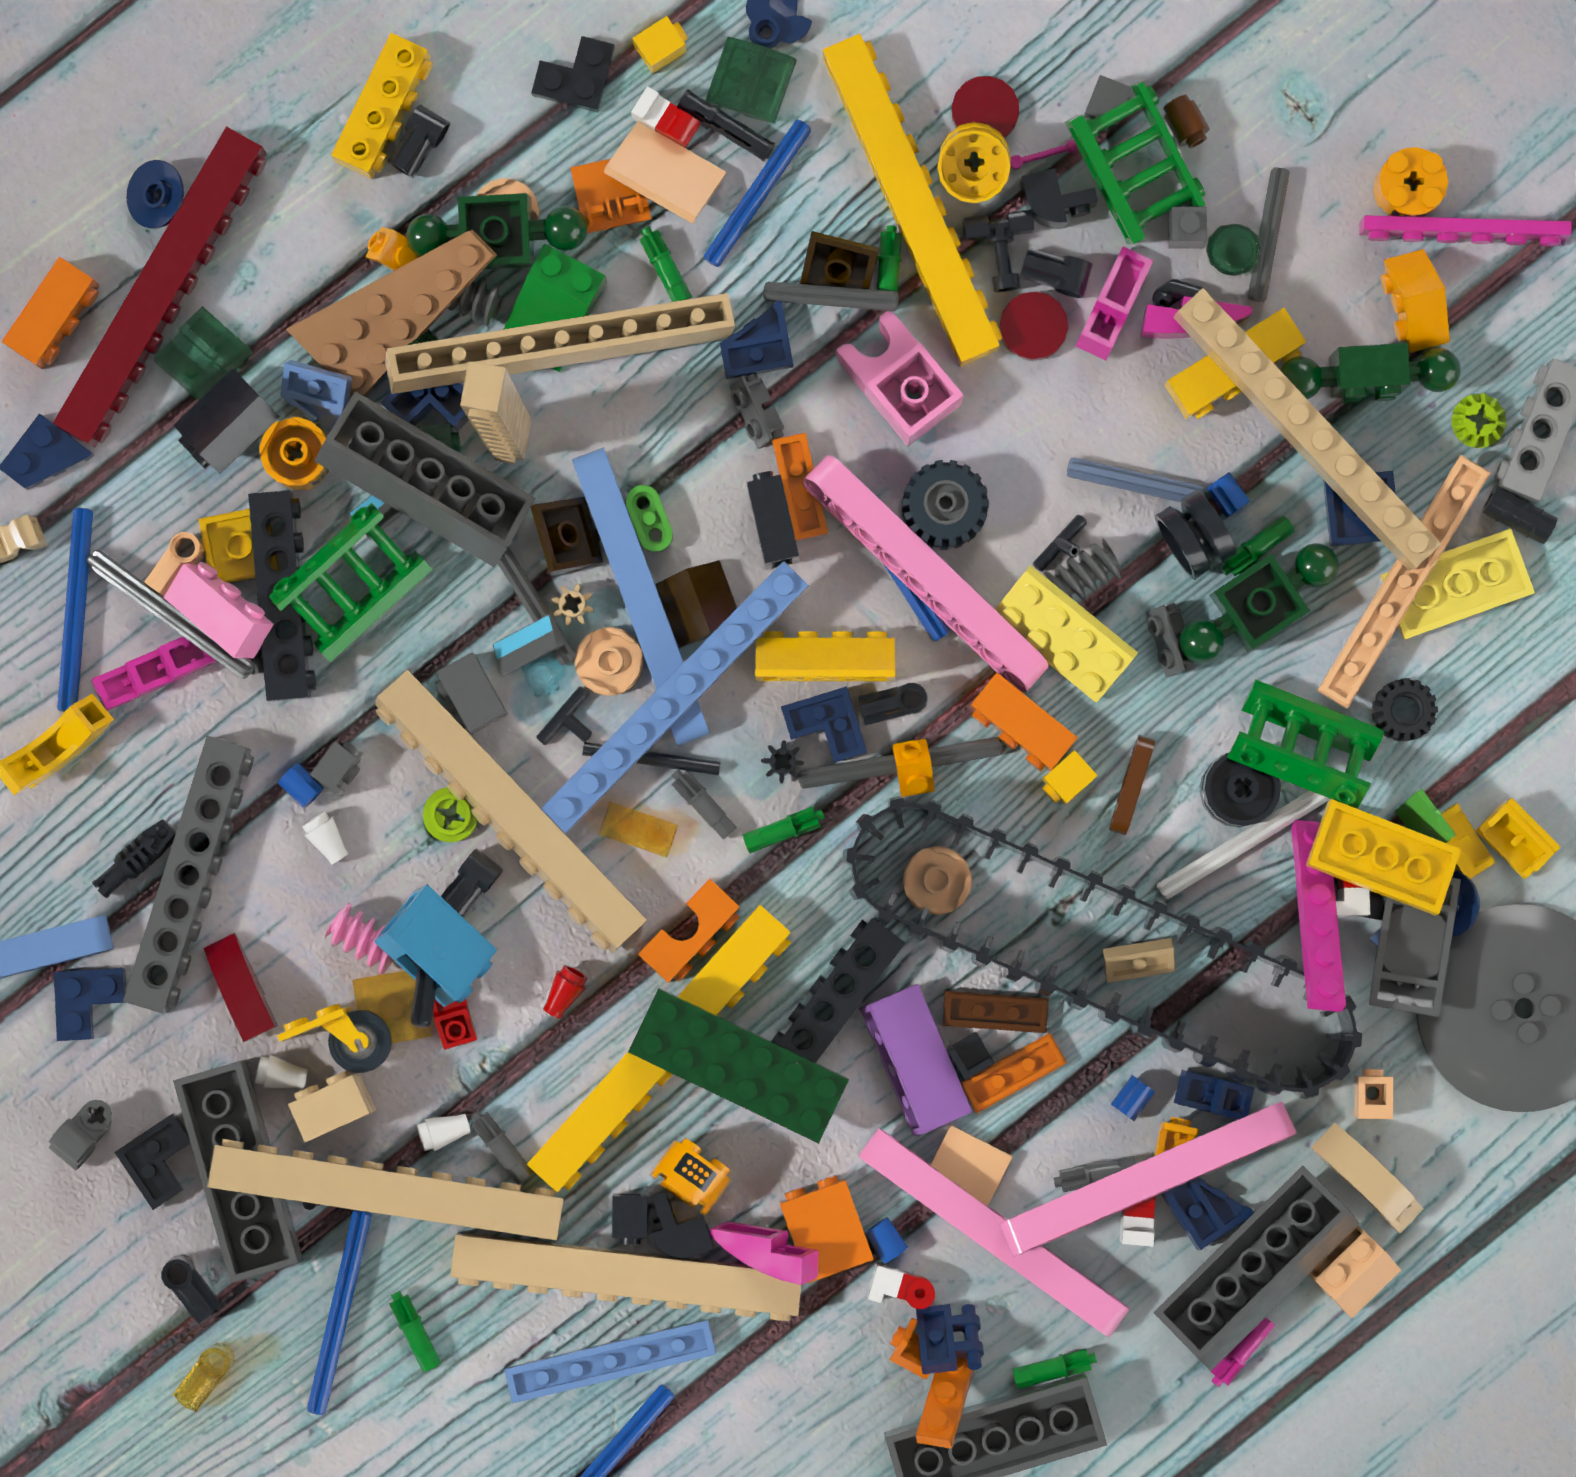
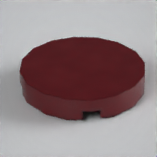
(986, 102)
(1033, 326)

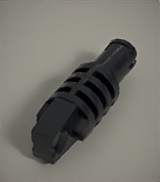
(136, 857)

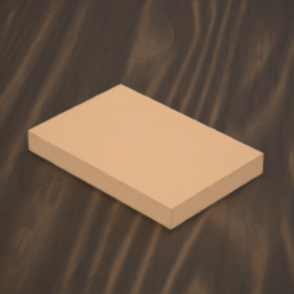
(665, 172)

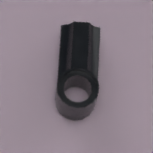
(423, 132)
(1065, 274)
(888, 704)
(473, 879)
(193, 1291)

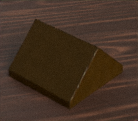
(838, 262)
(566, 535)
(696, 602)

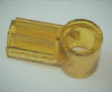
(204, 1377)

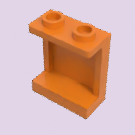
(827, 1222)

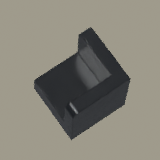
(970, 1056)

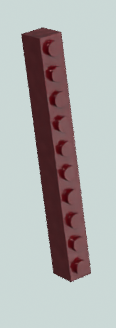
(161, 287)

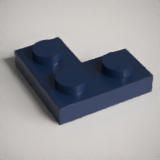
(830, 713)
(78, 992)

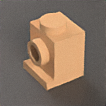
(1382, 1105)

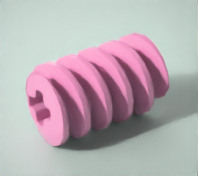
(360, 936)

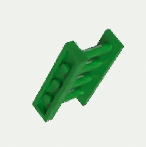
(1101, 161)
(359, 614)
(1312, 721)

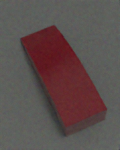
(240, 987)

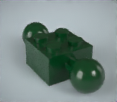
(503, 225)
(1373, 371)
(1259, 603)

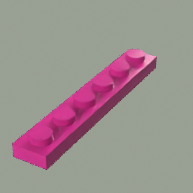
(1478, 230)
(1317, 925)

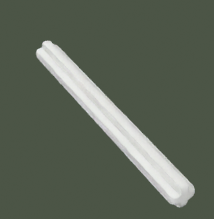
(1240, 844)

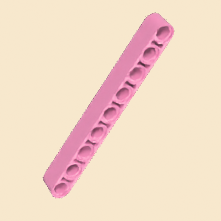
(925, 573)
(1148, 1179)
(982, 1226)

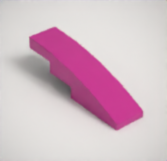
(150, 672)

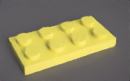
(1468, 583)
(1066, 634)

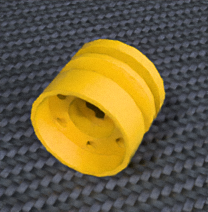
(970, 182)

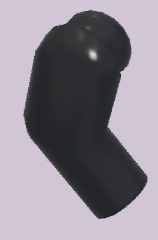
(1174, 291)

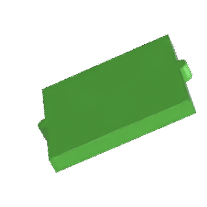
(1423, 817)

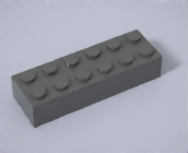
(424, 479)
(250, 1228)
(1256, 1268)
(1007, 1434)

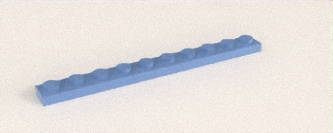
(675, 697)

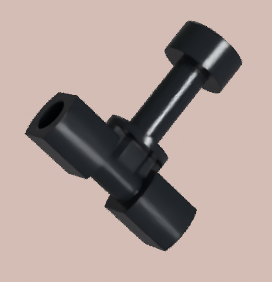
(1000, 233)

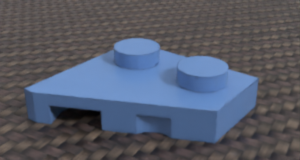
(316, 392)

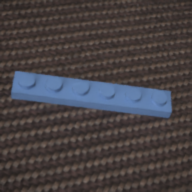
(610, 1361)

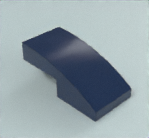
(1213, 1095)

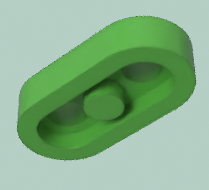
(649, 519)

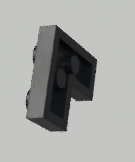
(578, 85)
(146, 1158)

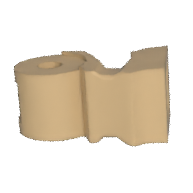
(20, 534)

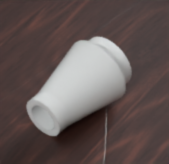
(325, 837)
(277, 1073)
(441, 1131)

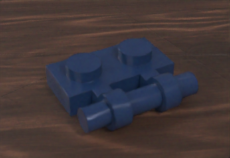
(936, 1338)

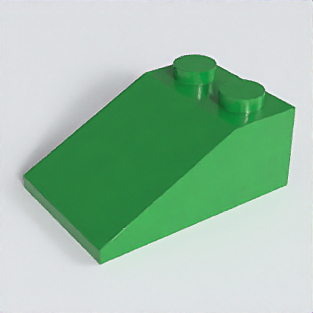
(556, 291)

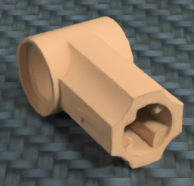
(171, 562)

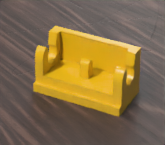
(1518, 838)
(1473, 855)

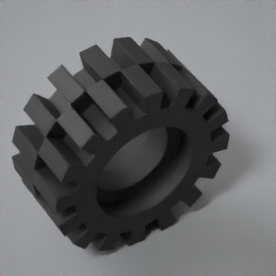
(1419, 694)

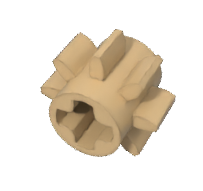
(563, 604)

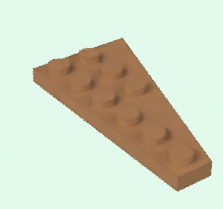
(391, 311)

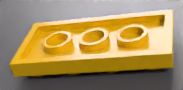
(1383, 857)

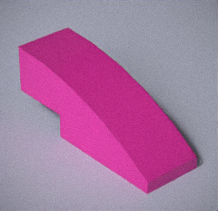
(1114, 303)
(1160, 324)
(767, 1251)

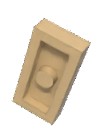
(1139, 960)

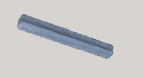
(1129, 480)

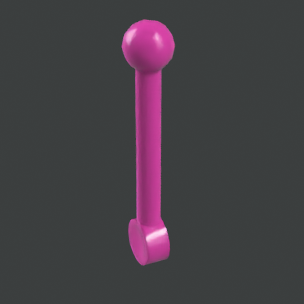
(1017, 161)

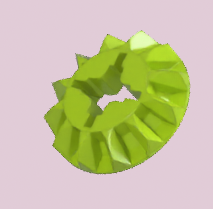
(1466, 429)
(435, 821)

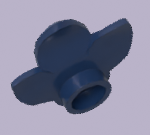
(779, 18)

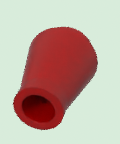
(565, 989)

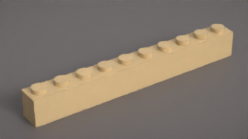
(562, 342)
(496, 411)
(1306, 430)
(509, 812)
(385, 1192)
(621, 1274)

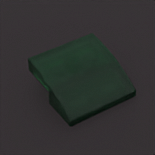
(751, 79)
(202, 353)

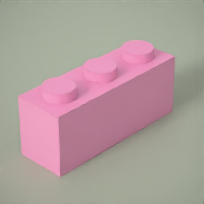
(219, 610)

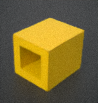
(660, 44)
(1068, 778)

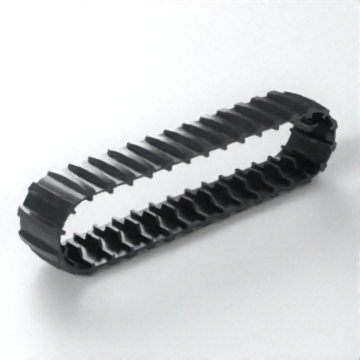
(1283, 965)

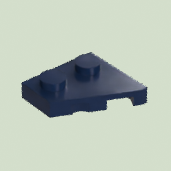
(758, 346)
(42, 453)
(1204, 1211)

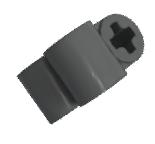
(77, 1137)

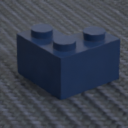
(416, 404)

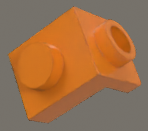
(907, 1349)

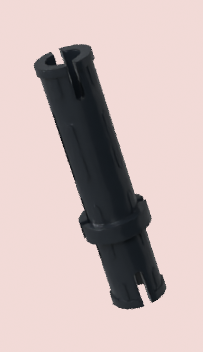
(713, 117)

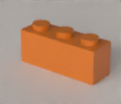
(51, 313)
(1022, 723)

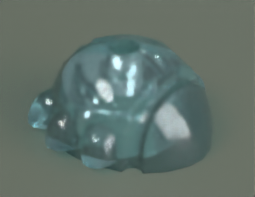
(553, 673)

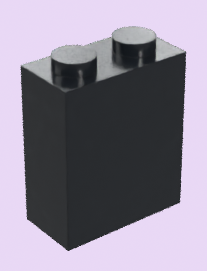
(224, 422)
(772, 520)

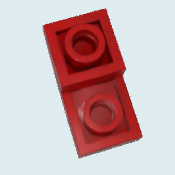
(454, 1024)

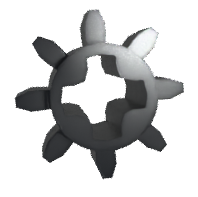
(783, 752)

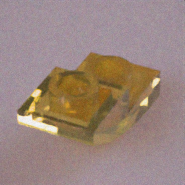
(638, 829)

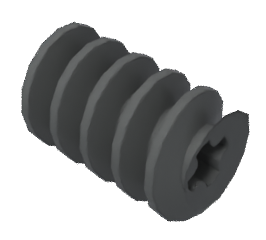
(480, 301)
(1086, 571)

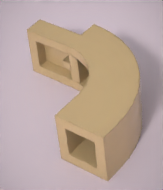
(1367, 1177)

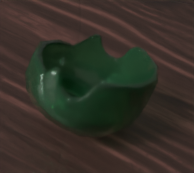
(1234, 249)

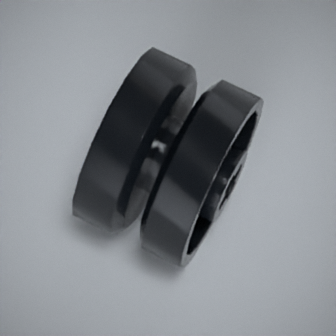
(1195, 534)
(1221, 802)

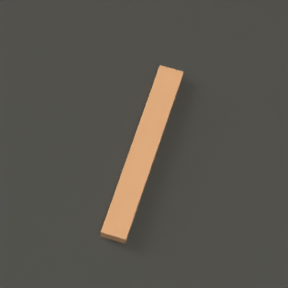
(1401, 586)

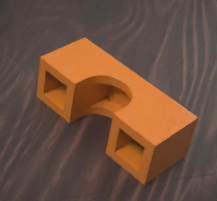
(671, 956)

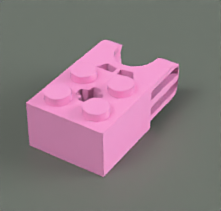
(902, 369)

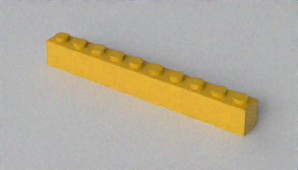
(911, 200)
(633, 1077)

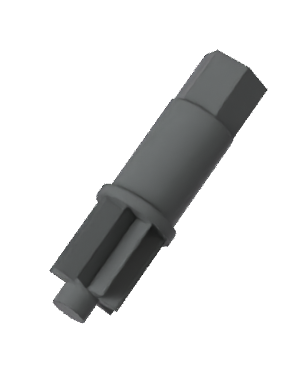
(702, 802)
(501, 1146)
(1081, 1176)

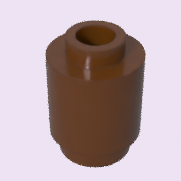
(1186, 121)

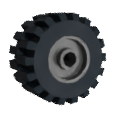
(945, 504)

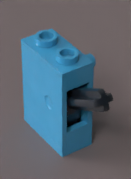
(436, 951)

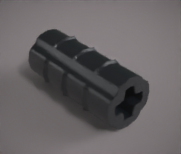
(1519, 515)

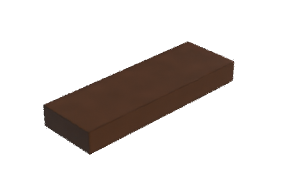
(995, 1012)

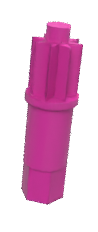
(1236, 1359)

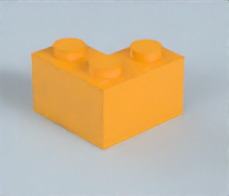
(1417, 299)

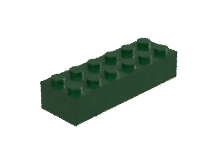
(738, 1065)

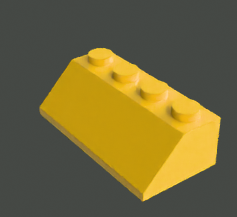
(825, 659)

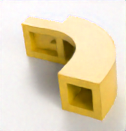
(56, 746)

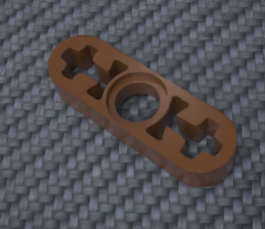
(1132, 784)

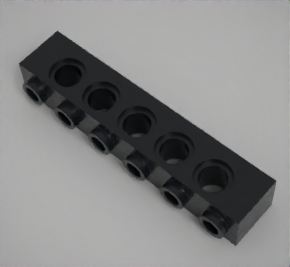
(263, 509)
(886, 947)

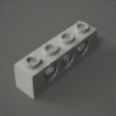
(1531, 484)

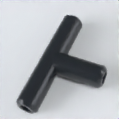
(1061, 543)
(565, 717)

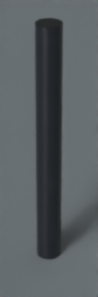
(666, 760)

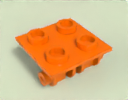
(605, 200)

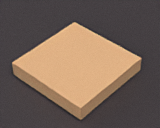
(971, 1163)

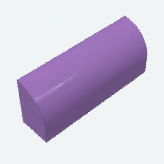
(915, 1060)

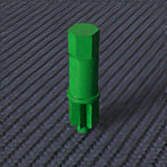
(889, 259)
(664, 265)
(1258, 546)
(783, 829)
(414, 1331)
(1053, 1368)

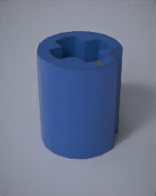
(1228, 495)
(301, 785)
(1133, 1098)
(885, 1240)

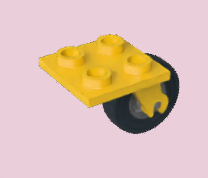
(356, 1039)

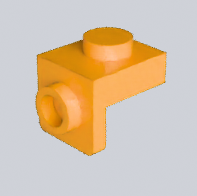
(390, 249)
(913, 767)
(1174, 1134)

